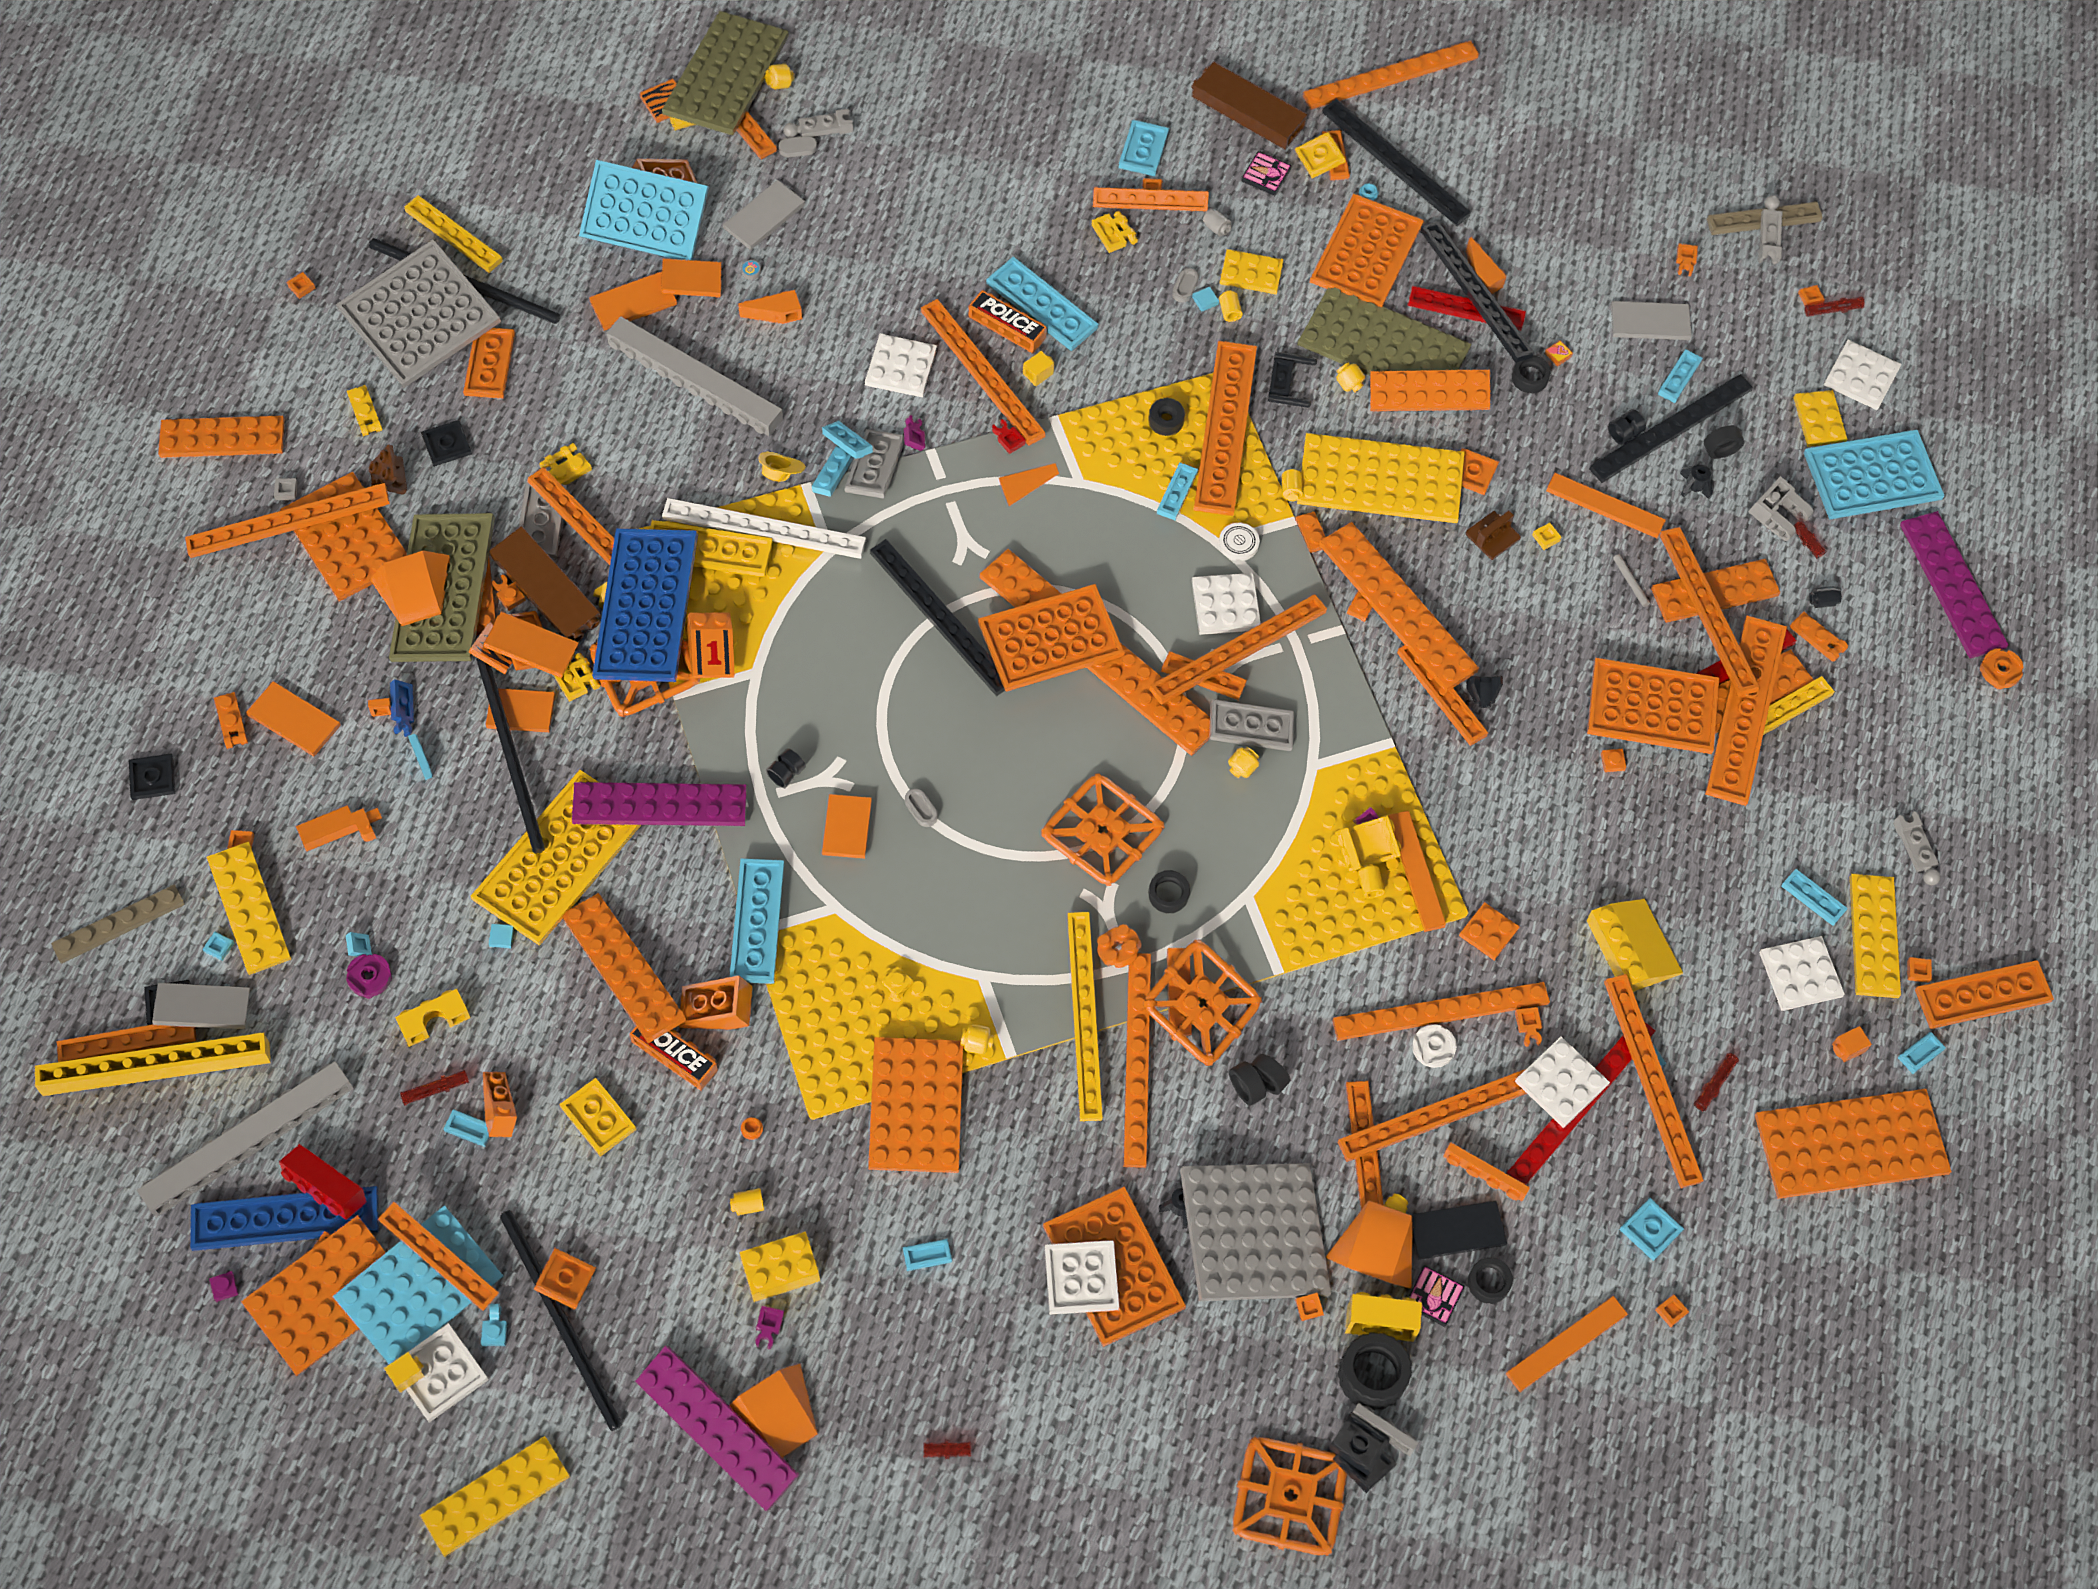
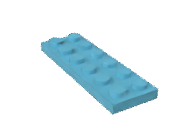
(1042, 303)
(757, 920)

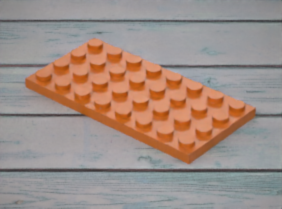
(1852, 1143)

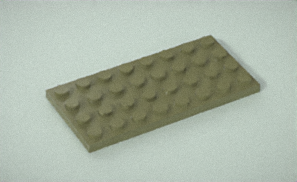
(725, 73)
(1378, 337)
(454, 631)

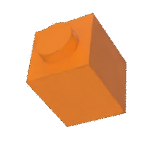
(1851, 1044)

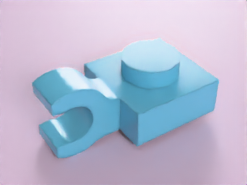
(495, 1330)

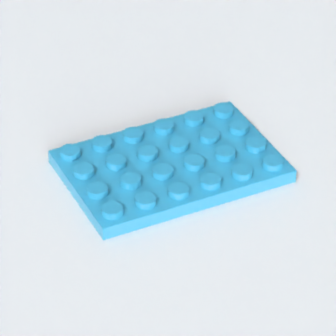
(643, 211)
(1873, 474)
(404, 1298)

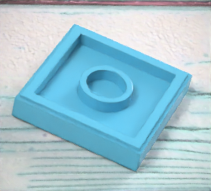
(1651, 1229)

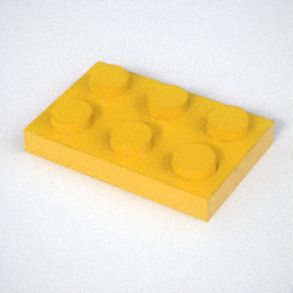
(1251, 271)
(1820, 418)
(597, 1117)

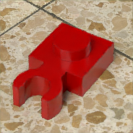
(1008, 438)

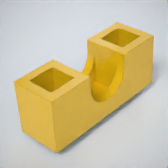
(414, 1021)

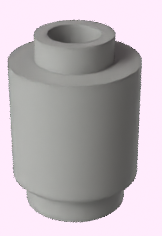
(1217, 222)

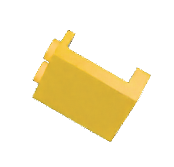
(1368, 843)

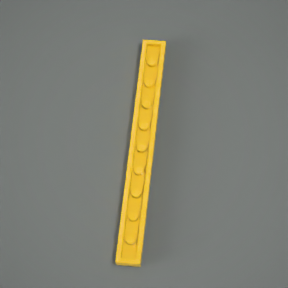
(1084, 1017)

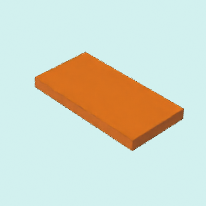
(631, 301)
(489, 364)
(531, 644)
(293, 718)

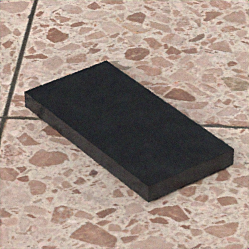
(1457, 1230)

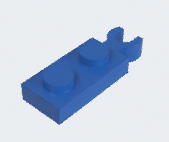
(402, 706)

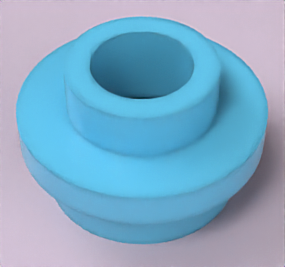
(1369, 188)

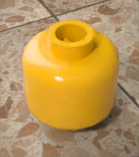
(779, 76)
(1350, 377)
(1243, 762)
(977, 1039)

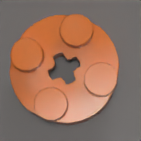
(1996, 677)
(1114, 937)

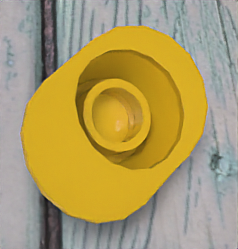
(779, 467)

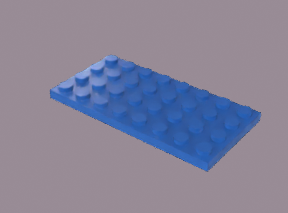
(645, 605)

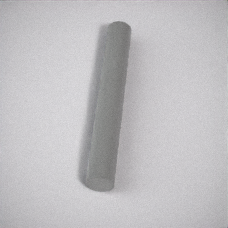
(1631, 580)

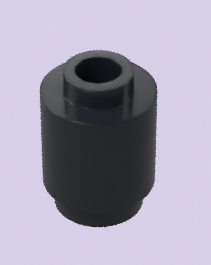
(1825, 597)

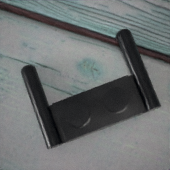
(1281, 379)

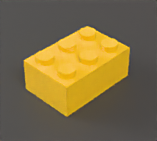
(779, 1266)
(1383, 1315)

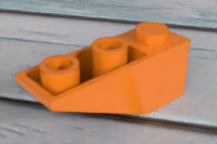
(1485, 268)
(775, 308)
(499, 1106)

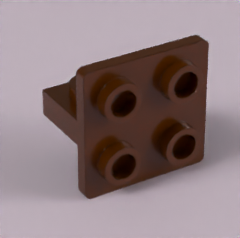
(389, 470)
(1494, 534)

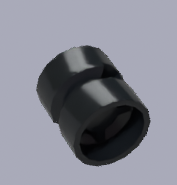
(1626, 426)
(786, 767)

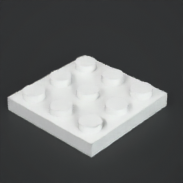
(901, 365)
(1862, 374)
(1225, 603)
(1801, 973)
(1562, 1082)
(1081, 1277)
(447, 1371)

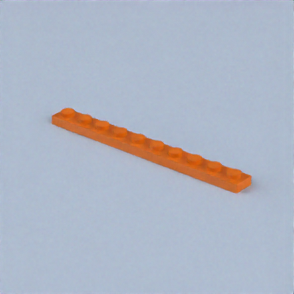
(1390, 74)
(983, 372)
(287, 520)
(1709, 611)
(1237, 649)
(1440, 1011)
(1137, 1063)
(1653, 1081)
(1430, 1117)

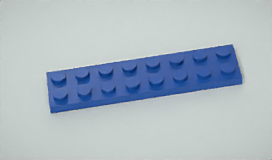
(271, 1220)

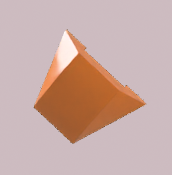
(413, 585)
(1377, 1245)
(779, 1410)

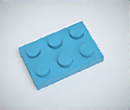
(1143, 148)

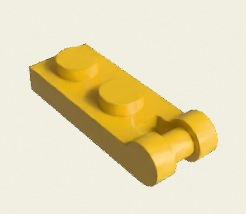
(364, 410)

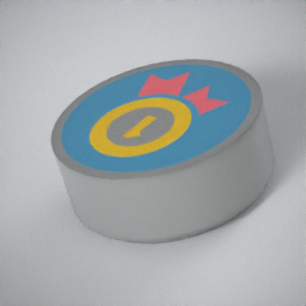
(751, 269)

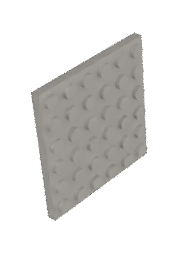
(418, 313)
(1254, 1231)

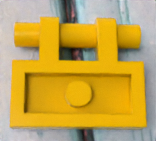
(1109, 233)
(570, 469)
(574, 685)

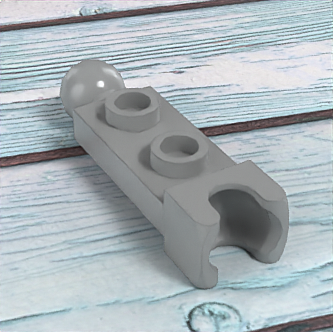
(821, 125)
(1770, 231)
(1918, 847)

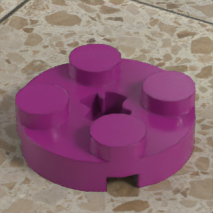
(371, 987)

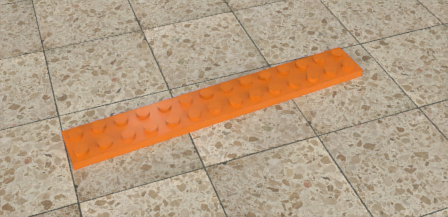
(1125, 675)

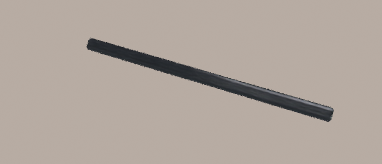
(482, 288)
(511, 757)
(562, 1324)

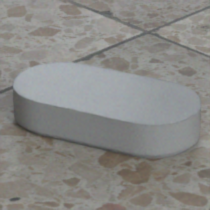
(797, 146)
(1185, 285)
(921, 807)

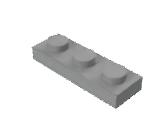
(1402, 1440)

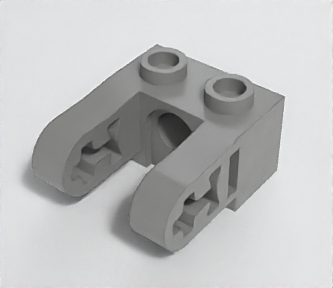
(1778, 495)

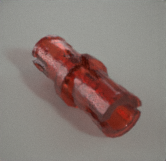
(1809, 539)
(947, 1449)

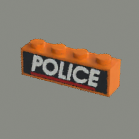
(1007, 321)
(679, 1056)

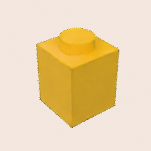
(1038, 368)
(405, 1371)

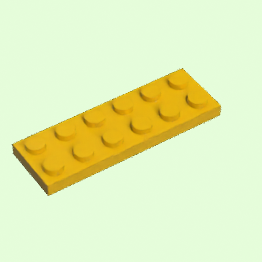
(726, 549)
(248, 908)
(1874, 936)
(494, 1496)

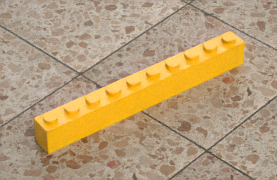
(152, 1064)

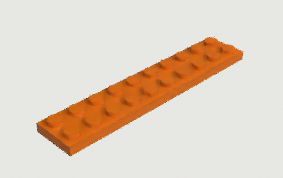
(1225, 428)
(1399, 607)
(1746, 715)

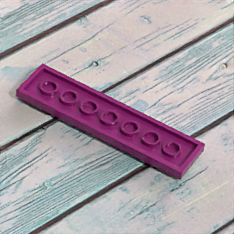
(1953, 584)
(659, 804)
(717, 1428)

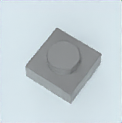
(285, 489)

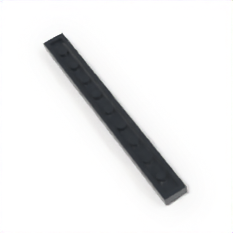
(1396, 162)
(1477, 292)
(1670, 428)
(938, 614)

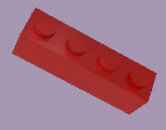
(322, 1182)

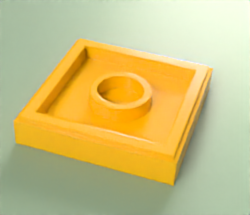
(1320, 155)

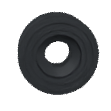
(1166, 406)

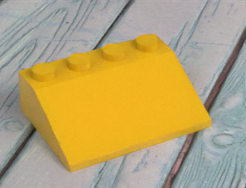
(1633, 943)

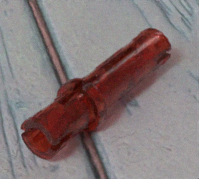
(1855, 303)
(434, 1087)
(1712, 1088)

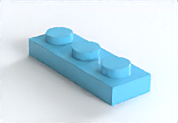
(1680, 376)
(847, 439)
(832, 472)
(1177, 491)
(1814, 897)

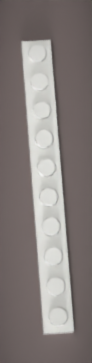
(754, 525)

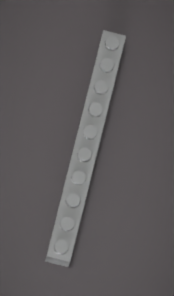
(694, 376)
(244, 1139)

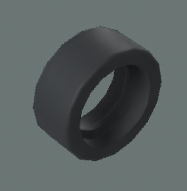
(1531, 386)
(1723, 442)
(1169, 876)
(1272, 1073)
(1247, 1083)
(1482, 1295)

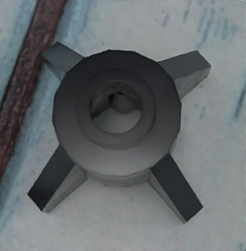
(1697, 480)
(1484, 689)
(1176, 1205)

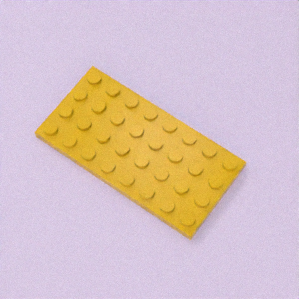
(1381, 478)
(537, 888)

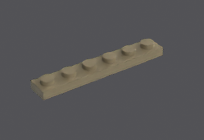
(1751, 219)
(117, 924)

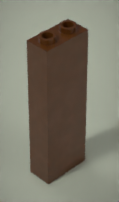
(1249, 105)
(545, 585)

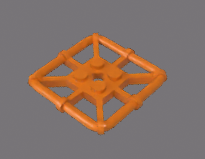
(626, 709)
(1103, 842)
(1188, 1003)
(1277, 1504)

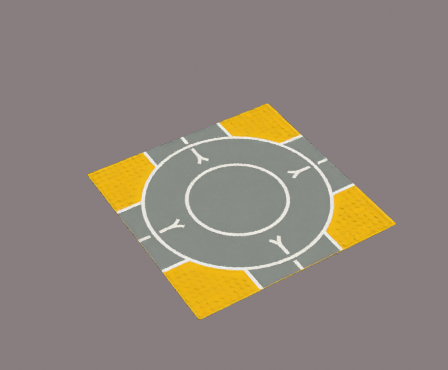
(981, 894)

